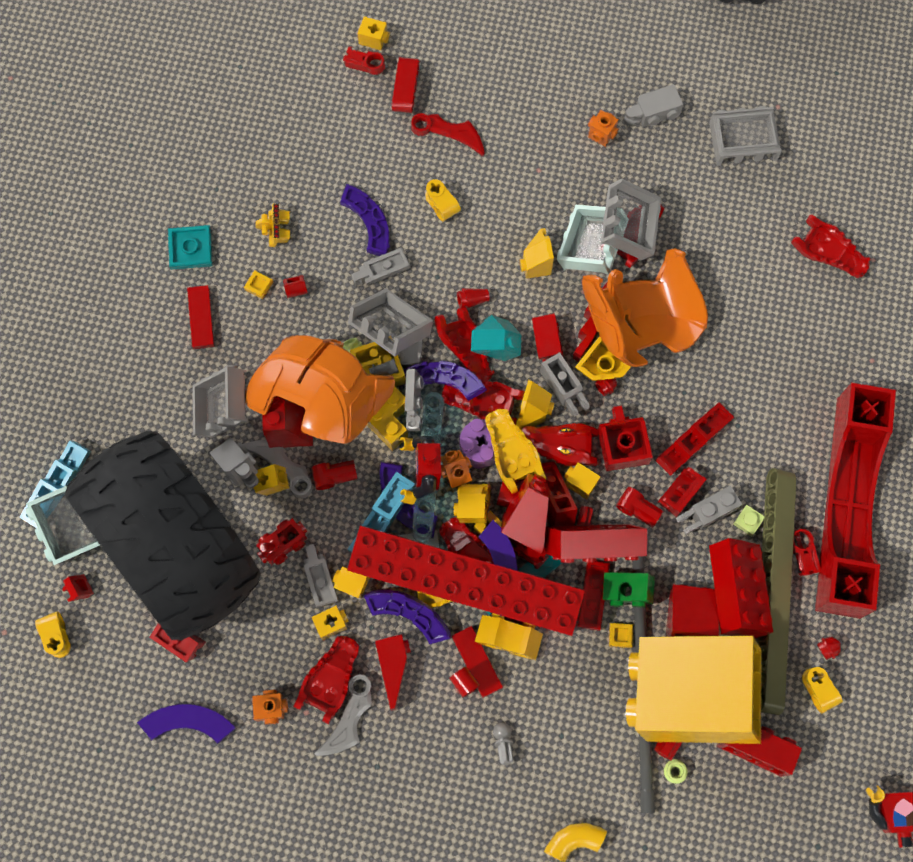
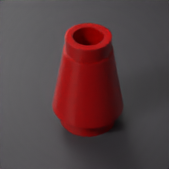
(471, 297)

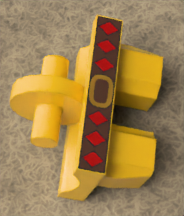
(271, 222)

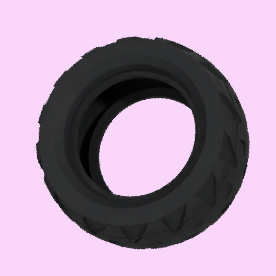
(164, 534)

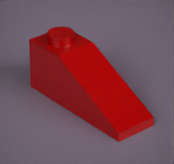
(561, 506)
(393, 662)

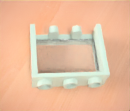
(582, 242)
(59, 527)

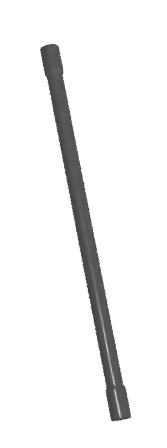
(646, 793)

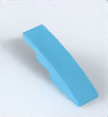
(60, 473)
(387, 505)

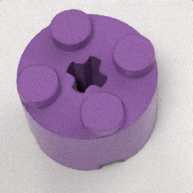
(471, 435)

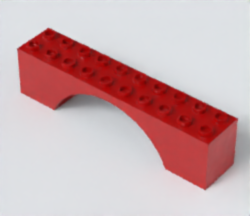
(847, 558)
(466, 580)

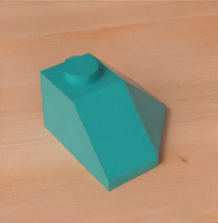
(496, 339)

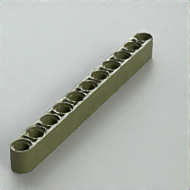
(777, 563)

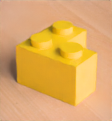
(375, 354)
(385, 422)

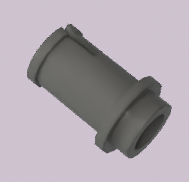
(384, 369)

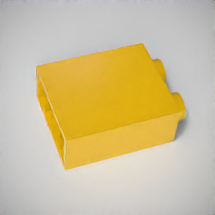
(696, 689)

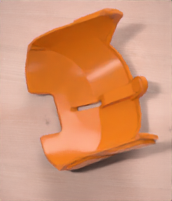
(657, 310)
(334, 391)

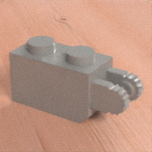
(655, 107)
(563, 383)
(236, 463)
(711, 509)

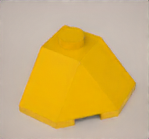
(538, 256)
(601, 363)
(534, 406)

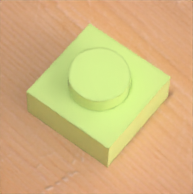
(749, 520)

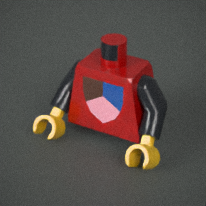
(427, 467)
(893, 813)

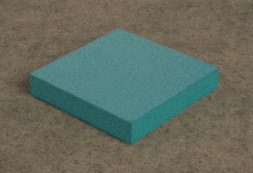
(190, 247)

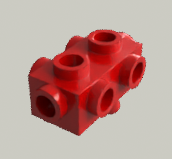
(276, 545)

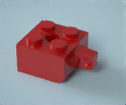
(632, 432)

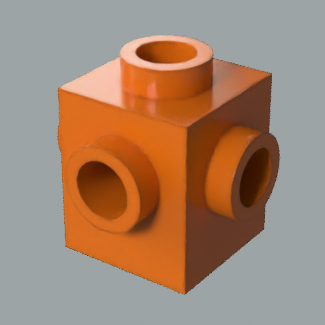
(603, 127)
(455, 468)
(261, 705)

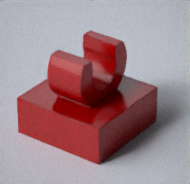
(77, 587)

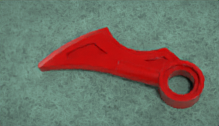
(462, 132)

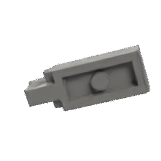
(381, 267)
(413, 400)
(319, 578)

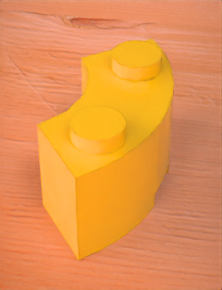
(472, 503)
(508, 636)

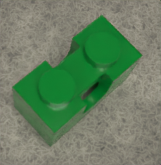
(617, 583)

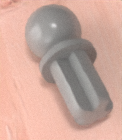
(502, 733)

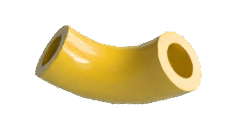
(575, 837)

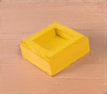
(258, 284)
(620, 635)

